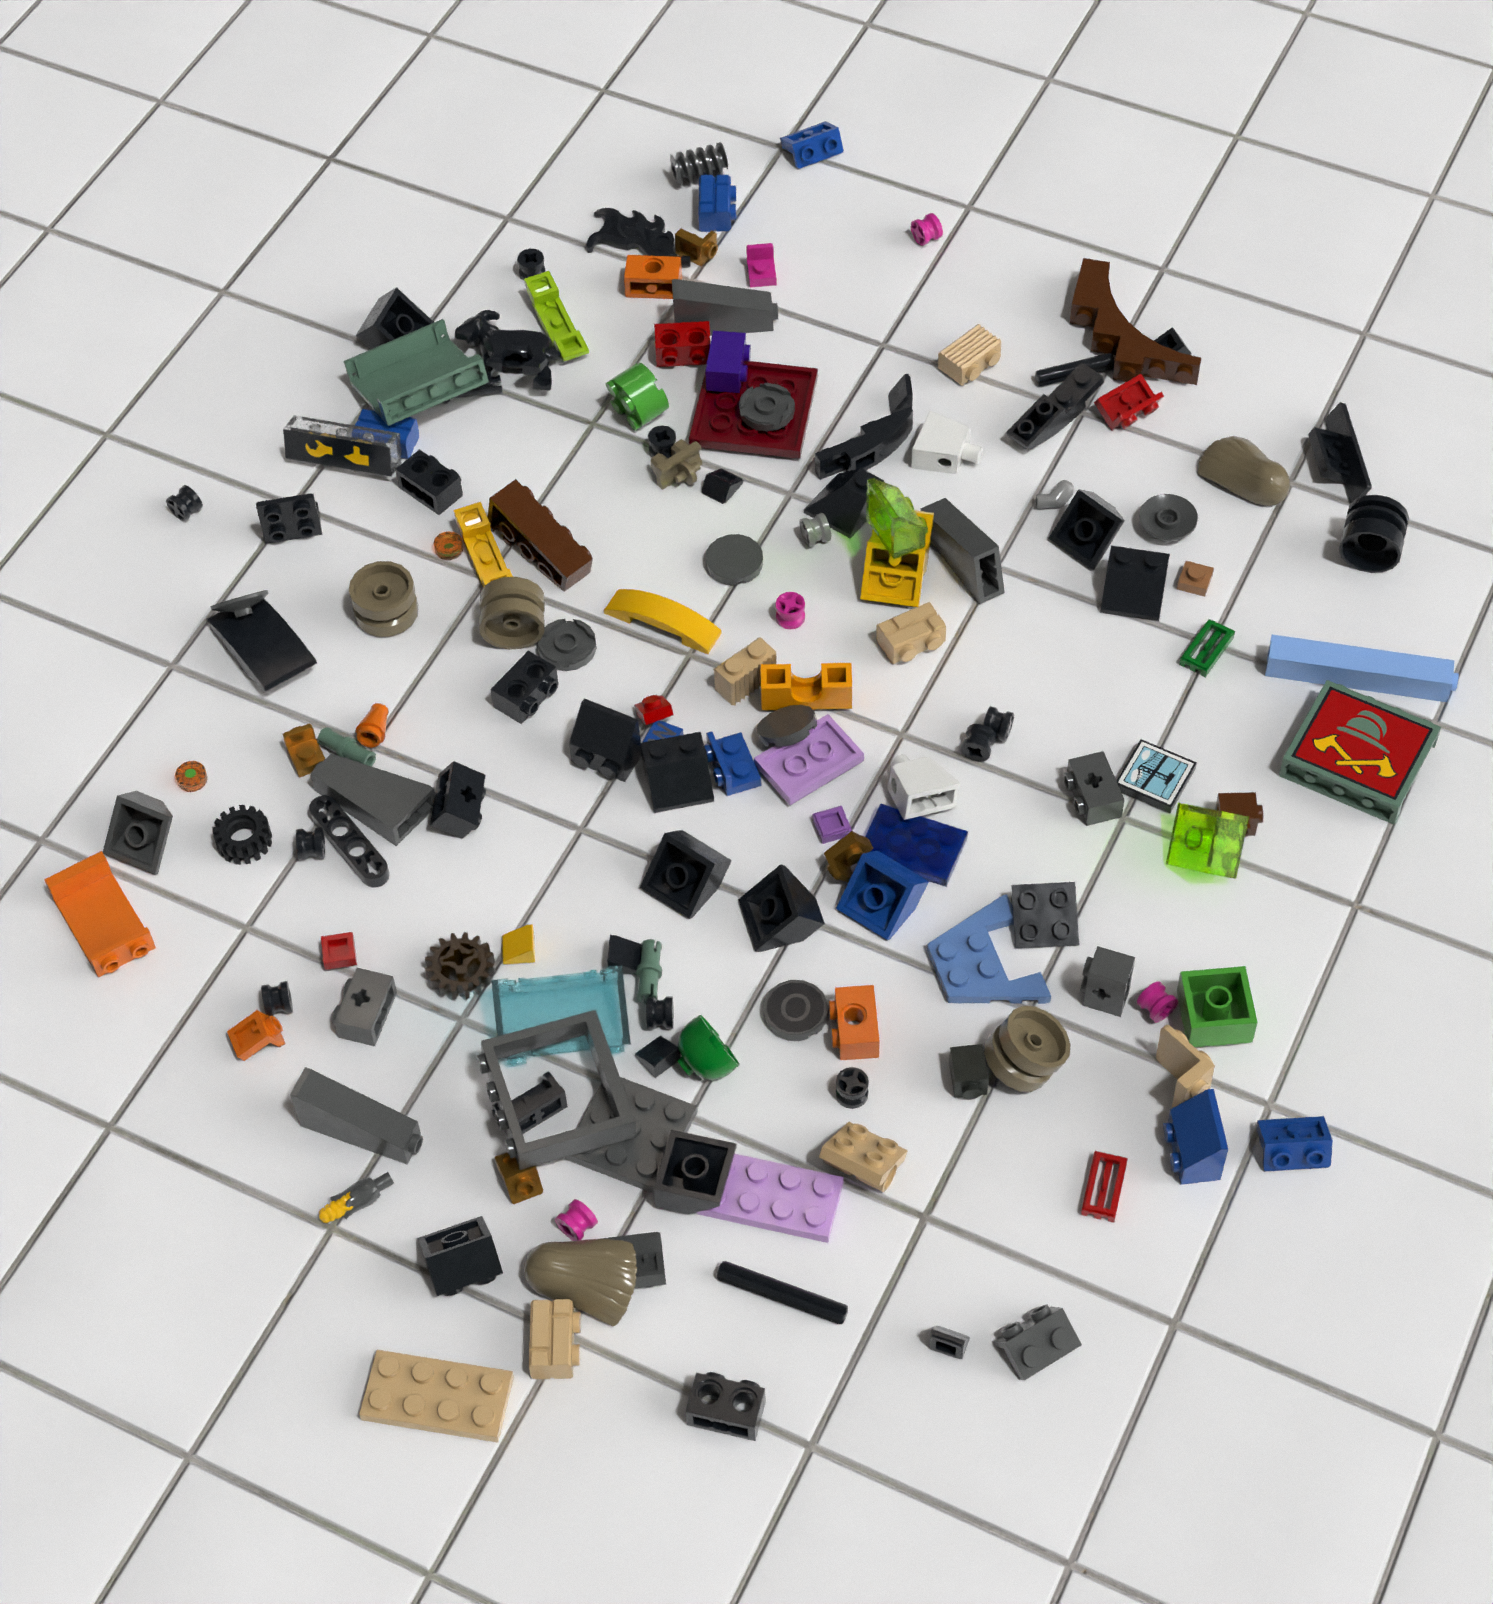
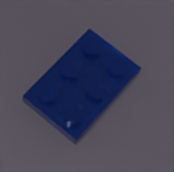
(918, 843)

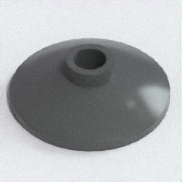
(1168, 517)
(242, 605)

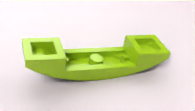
(554, 317)

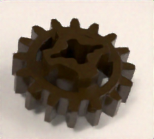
(460, 965)

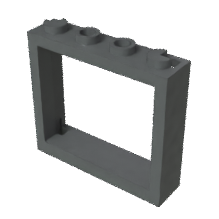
(570, 1142)

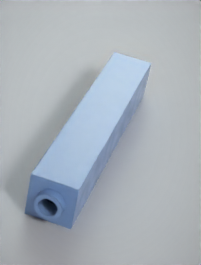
(1361, 668)

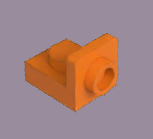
(255, 1033)

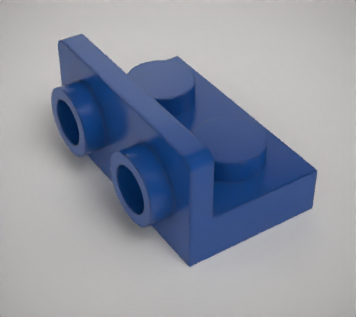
(813, 144)
(732, 763)
(1295, 1143)

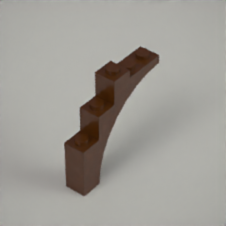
(1113, 333)

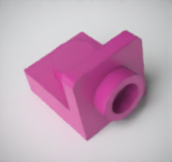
(761, 265)

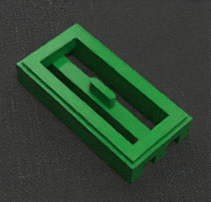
(1196, 664)

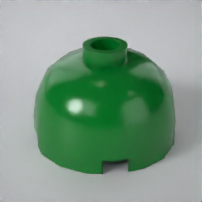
(704, 1051)

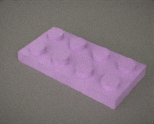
(779, 1198)

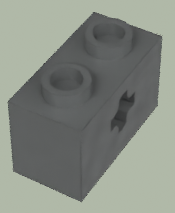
(1094, 788)
(1107, 980)
(364, 1006)

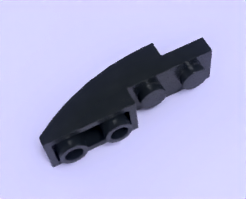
(1057, 410)
(875, 443)

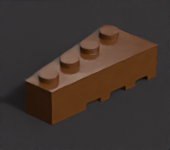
(538, 535)

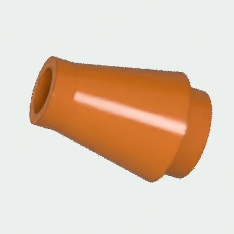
(373, 726)

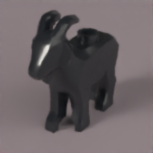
(510, 348)

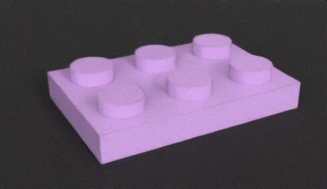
(811, 762)

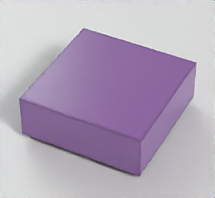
(831, 824)

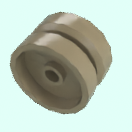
(383, 598)
(512, 613)
(1027, 1048)

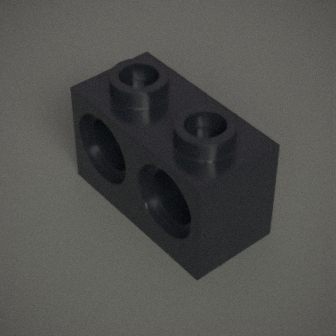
(429, 482)
(525, 687)
(722, 1415)

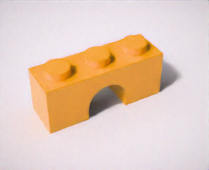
(824, 691)

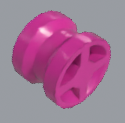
(926, 229)
(785, 605)
(1157, 1001)
(576, 1220)

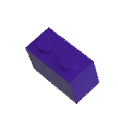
(727, 361)

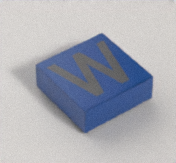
(662, 730)

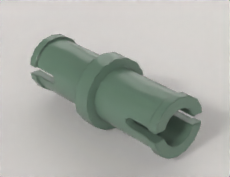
(345, 747)
(649, 970)

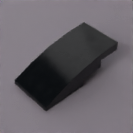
(263, 644)

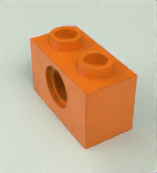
(651, 276)
(858, 1005)

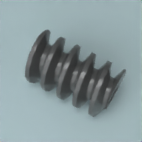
(699, 163)

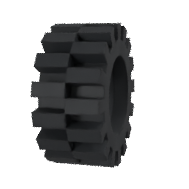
(245, 848)

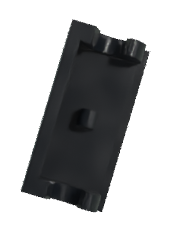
(538, 1103)

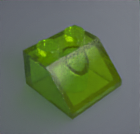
(894, 519)
(1207, 840)

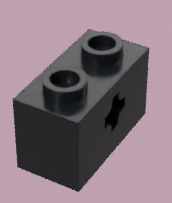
(458, 800)

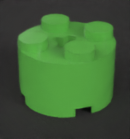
(637, 395)

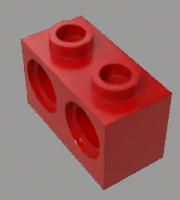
(682, 343)

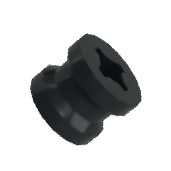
(530, 263)
(661, 440)
(184, 503)
(999, 722)
(978, 742)
(310, 843)
(277, 998)
(660, 1012)
(848, 1080)

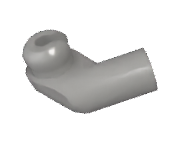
(1058, 497)

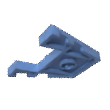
(971, 967)

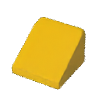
(519, 945)

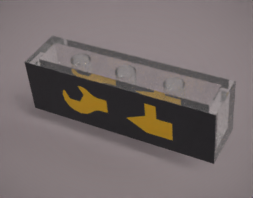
(342, 445)

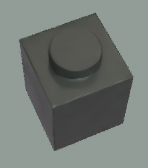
(968, 1071)

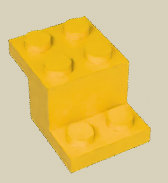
(895, 579)

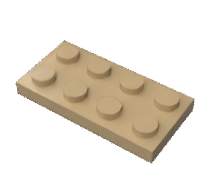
(437, 1396)

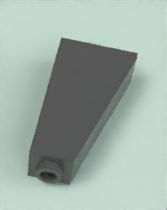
(723, 306)
(967, 551)
(374, 797)
(354, 1118)

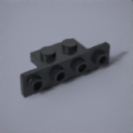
(1339, 453)

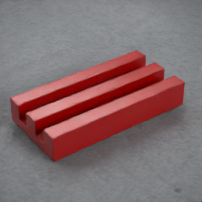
(1098, 1210)

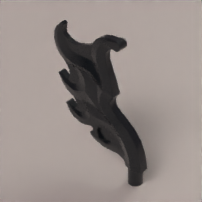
(635, 233)

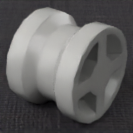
(815, 529)

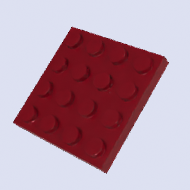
(719, 423)

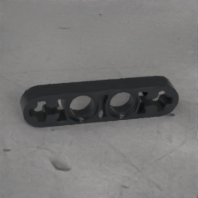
(351, 839)

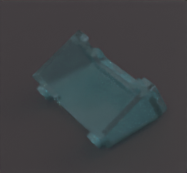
(558, 997)

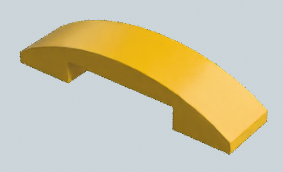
(481, 543)
(664, 614)

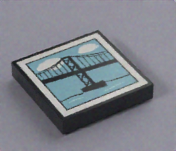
(1155, 776)

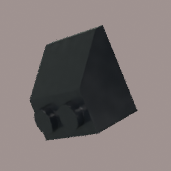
(391, 318)
(1134, 583)
(605, 741)
(677, 772)
(684, 872)
(460, 1256)

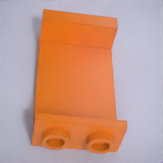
(99, 914)

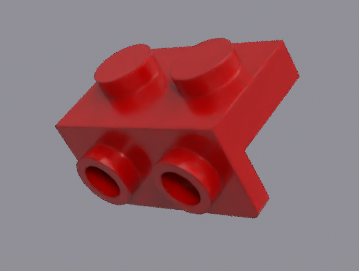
(1127, 401)

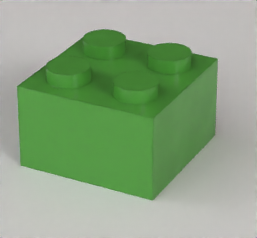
(1216, 1006)

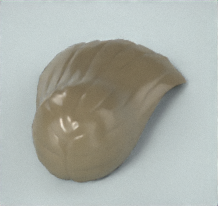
(1245, 471)
(589, 1272)

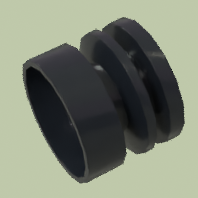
(1374, 533)

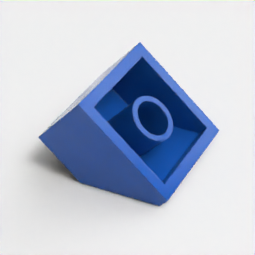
(881, 894)
(1197, 1139)

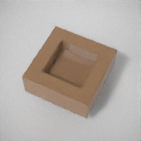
(1195, 578)

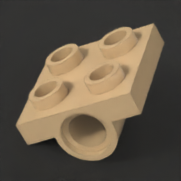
(863, 1155)

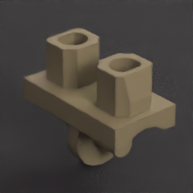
(680, 466)

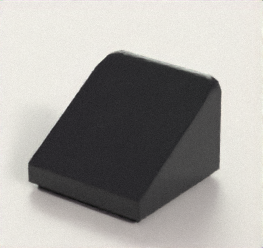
(1172, 340)
(901, 395)
(721, 485)
(624, 953)
(658, 1055)
(948, 1342)

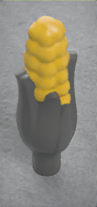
(355, 1198)

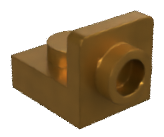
(699, 249)
(303, 749)
(845, 854)
(520, 1183)

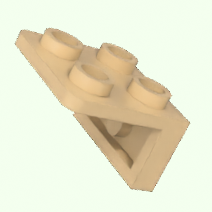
(1187, 1064)

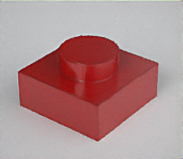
(653, 709)
(338, 950)

